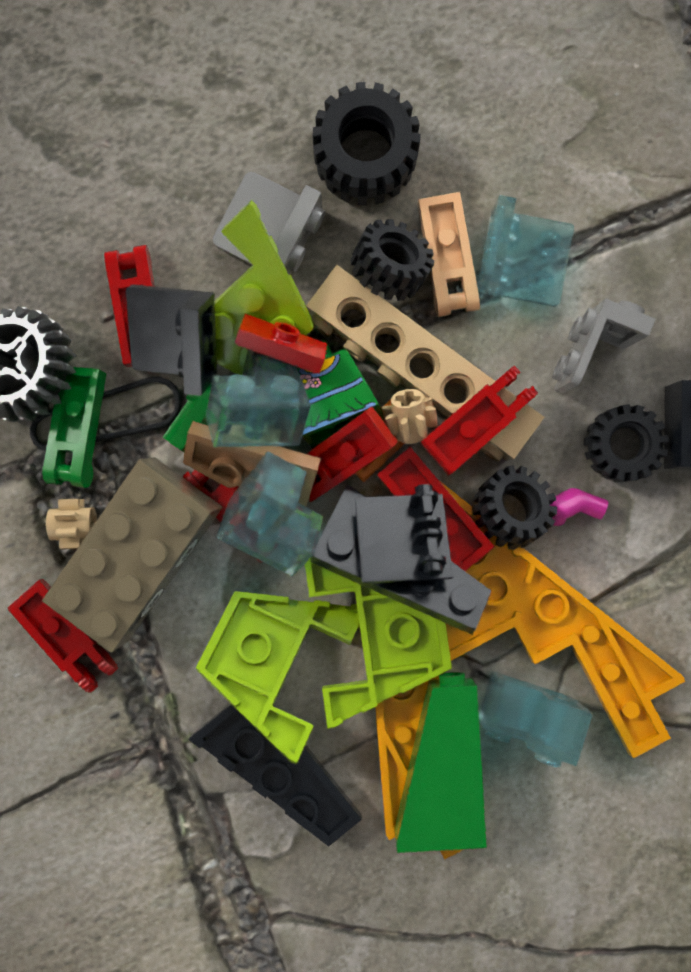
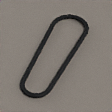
(168, 383)

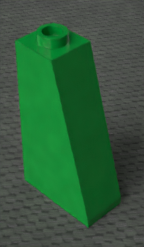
(444, 777)

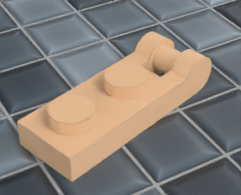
(447, 235)

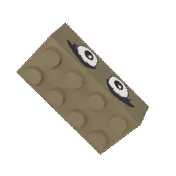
(132, 553)

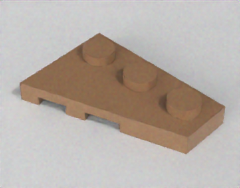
(233, 464)

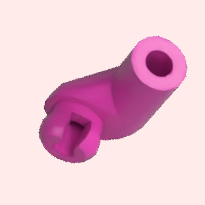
(575, 501)

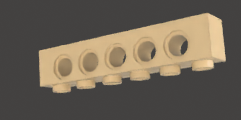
(344, 292)

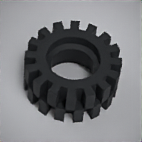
(382, 273)
(650, 443)
(529, 493)

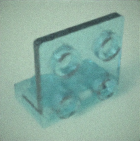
(524, 256)

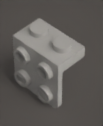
(284, 214)
(608, 321)

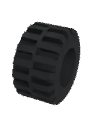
(366, 111)

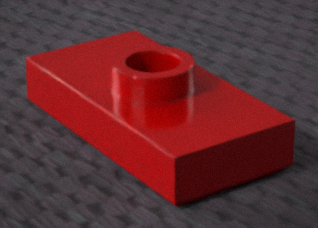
(281, 343)

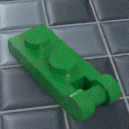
(75, 429)

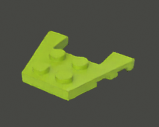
(261, 291)
(397, 643)
(255, 652)

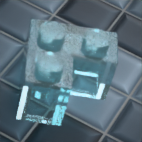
(259, 406)
(267, 518)
(545, 719)

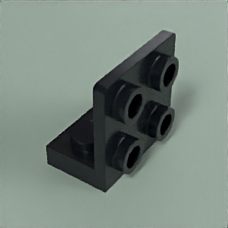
(173, 334)

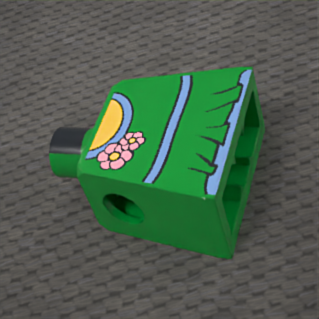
(335, 396)

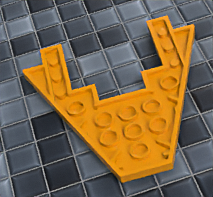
(546, 619)

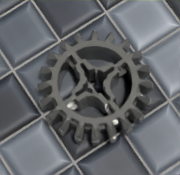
(41, 352)

